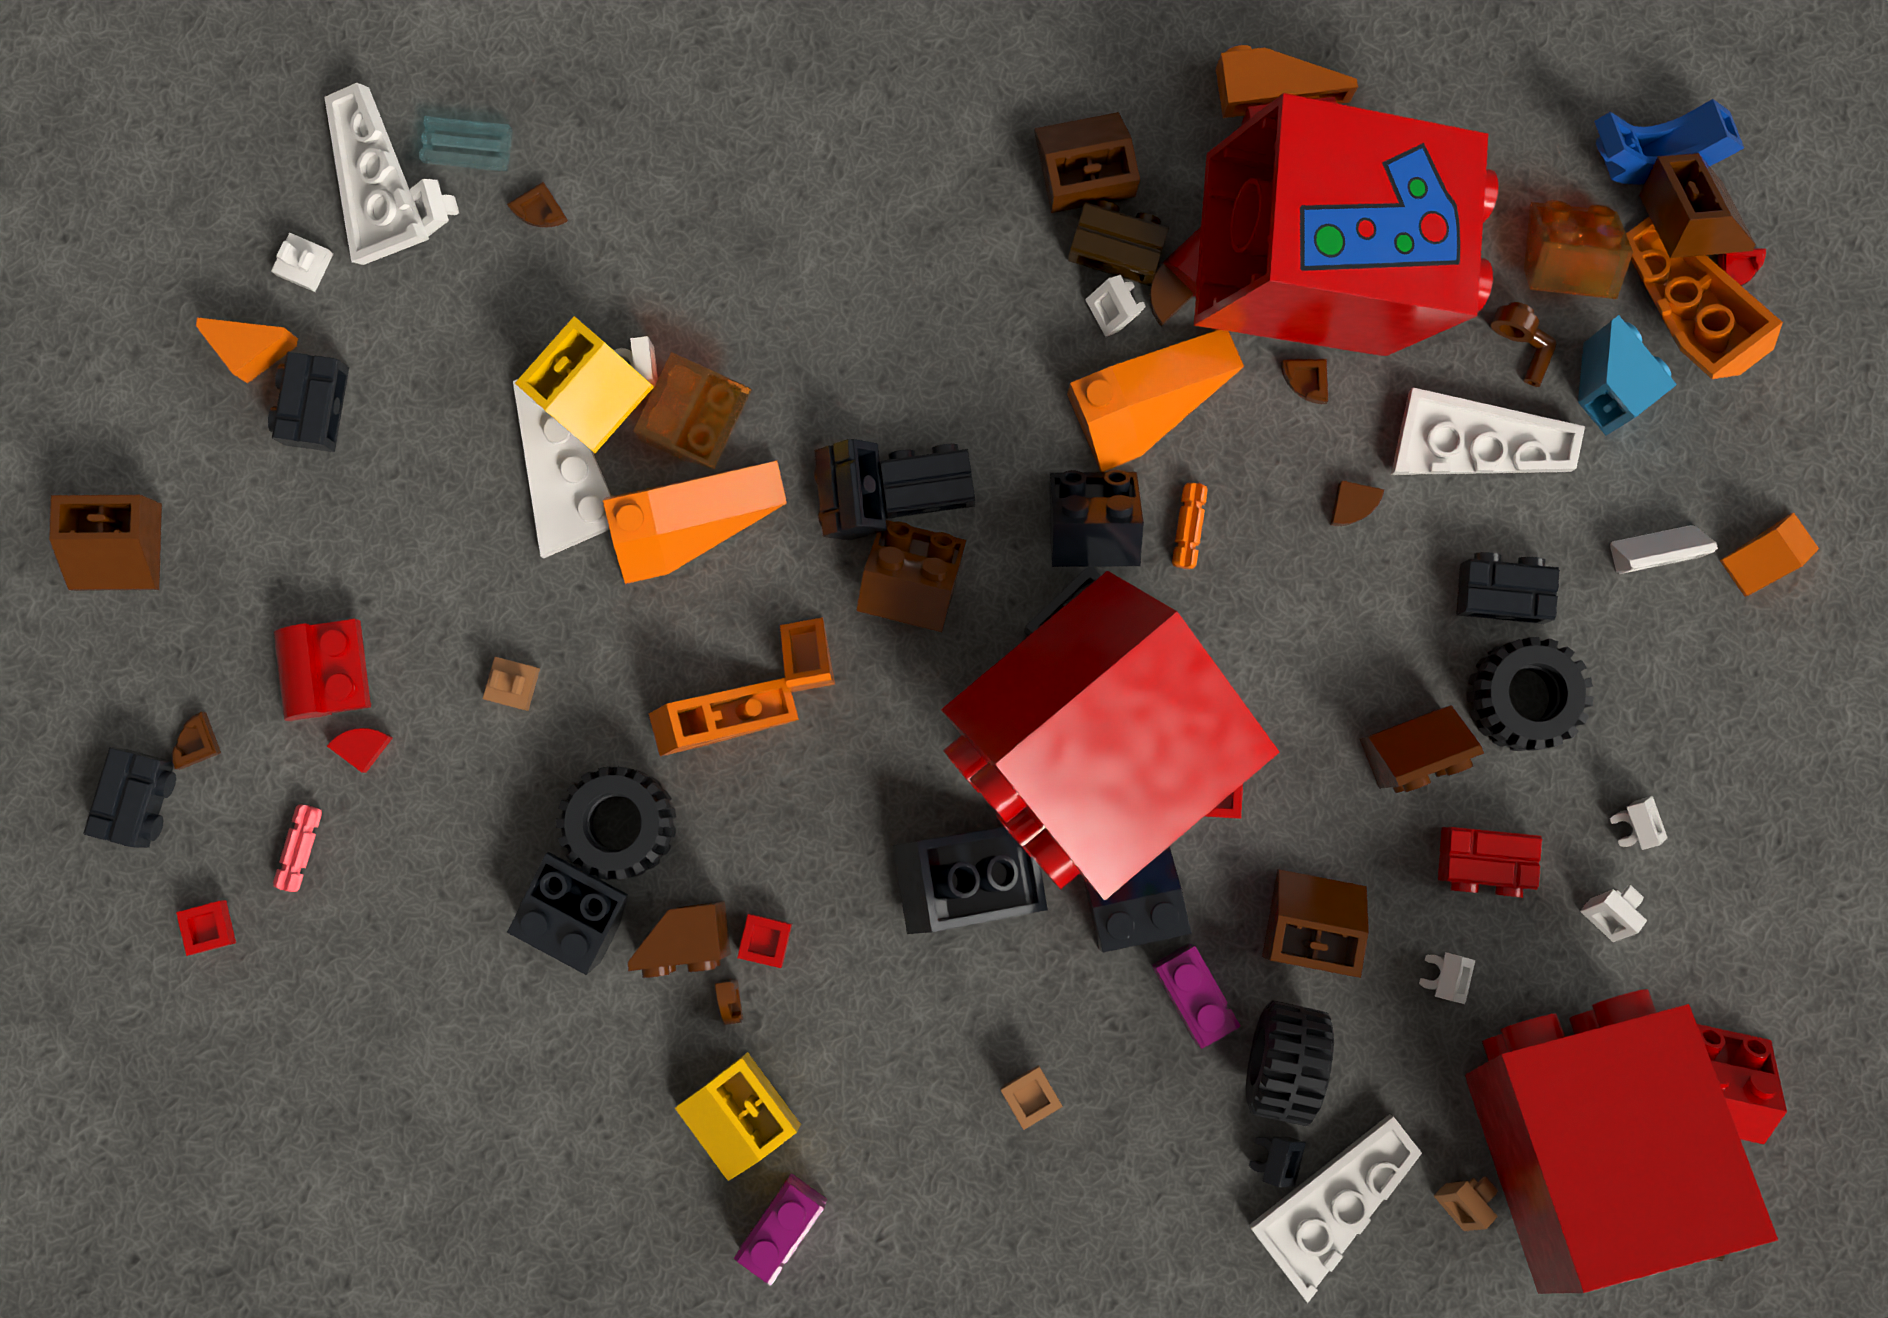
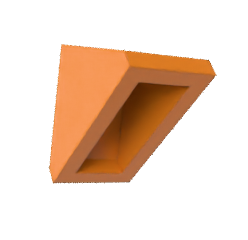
(245, 346)
(1770, 555)
(806, 655)

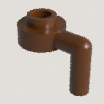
(1521, 325)

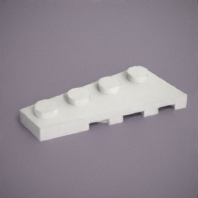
(372, 187)
(1472, 437)
(562, 479)
(1327, 1211)

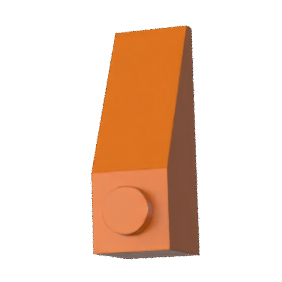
(1261, 75)
(722, 716)

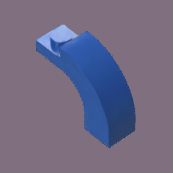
(1633, 150)

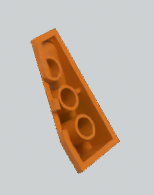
(1703, 307)
(1146, 397)
(679, 521)

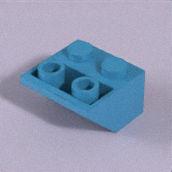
(1620, 376)

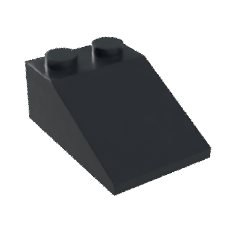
(966, 880)
(1141, 910)

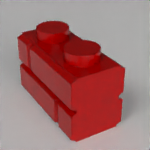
(1491, 859)

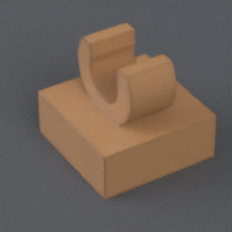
(511, 683)
(1031, 1097)
(1468, 1203)

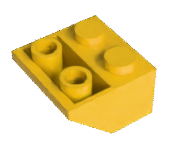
(584, 384)
(738, 1117)

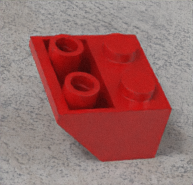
(1748, 1081)

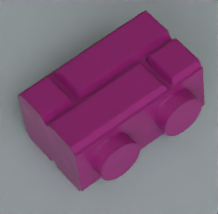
(1195, 995)
(780, 1229)

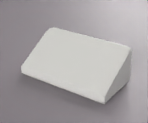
(1661, 548)

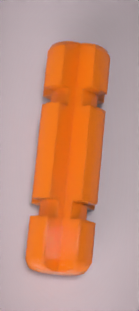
(1189, 525)

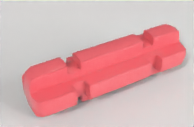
(297, 848)

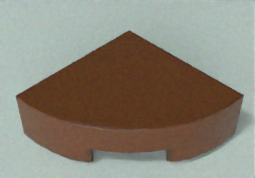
(538, 208)
(1167, 294)
(1307, 378)
(1354, 502)
(195, 742)
(729, 996)

